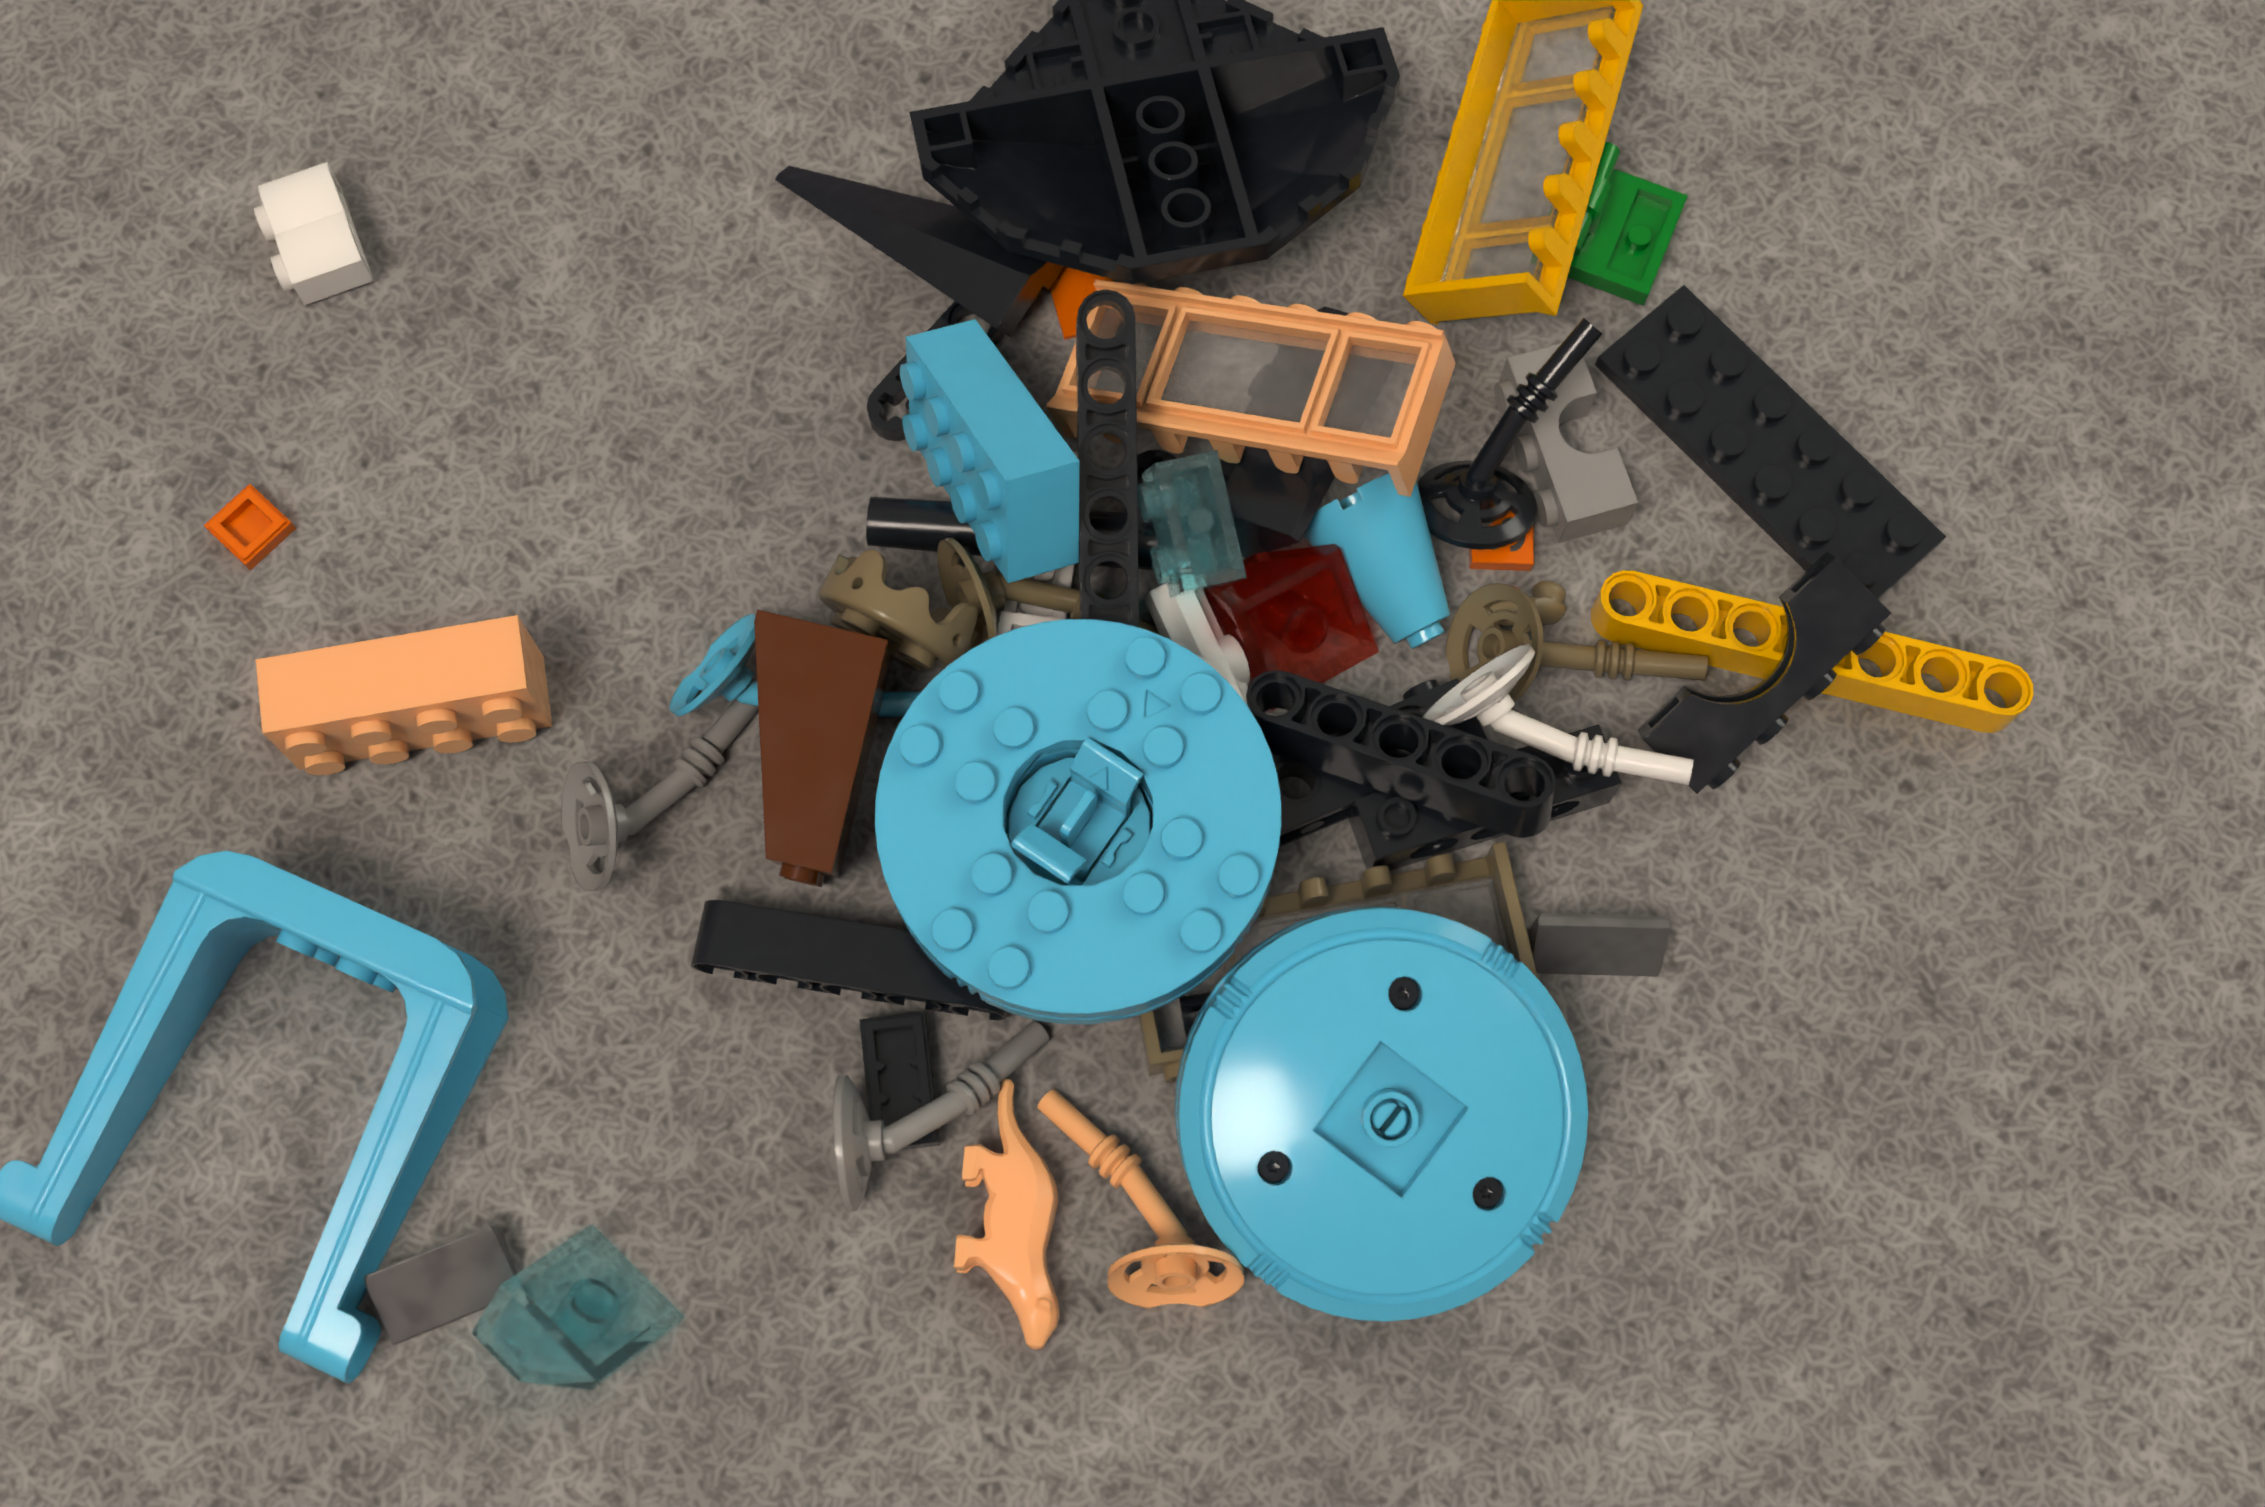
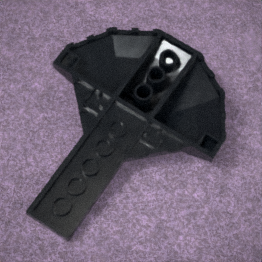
(1161, 136)

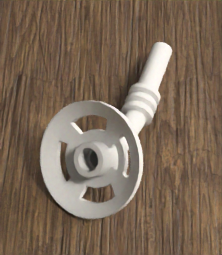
(1487, 698)

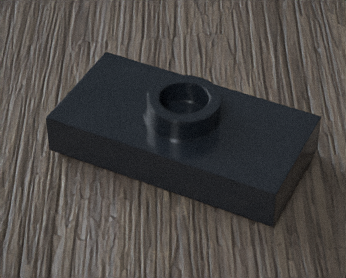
(898, 1069)

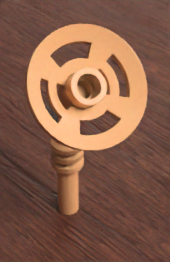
(1174, 1260)

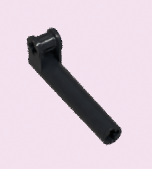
(924, 523)

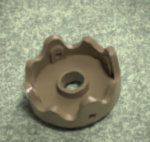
(866, 606)

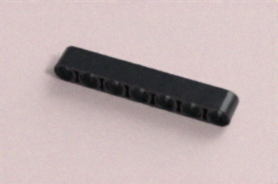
(1118, 483)

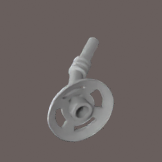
(598, 824)
(865, 1141)

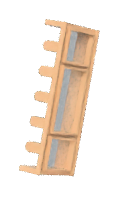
(1273, 381)

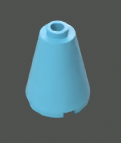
(1388, 558)

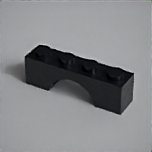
(1826, 619)

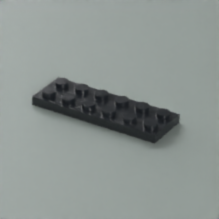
(1766, 445)

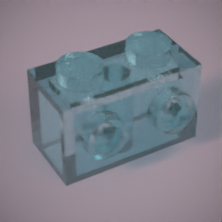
(1191, 524)

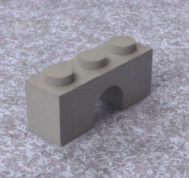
(1576, 489)

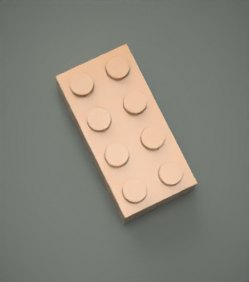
(404, 695)

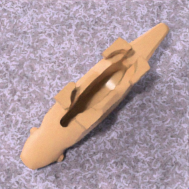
(1015, 1223)

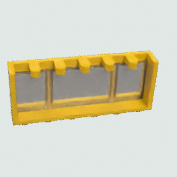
(1522, 158)

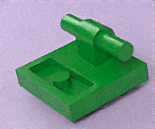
(1624, 231)

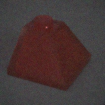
(1296, 613)

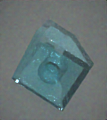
(575, 1315)

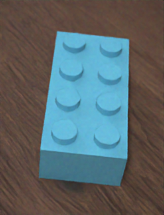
(992, 450)

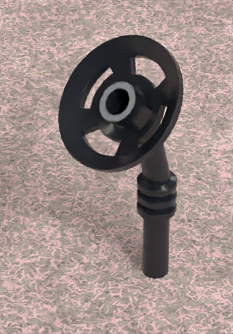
(1477, 480)

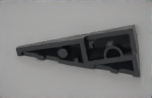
(932, 243)

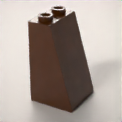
(816, 734)

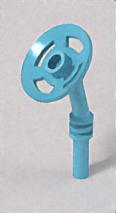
(725, 674)

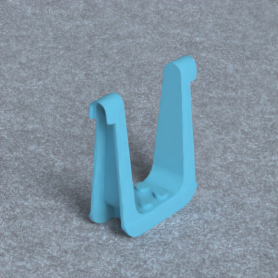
(197, 940)

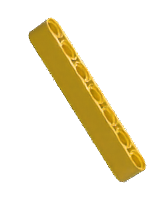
(1898, 657)

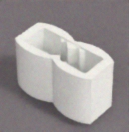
(313, 234)

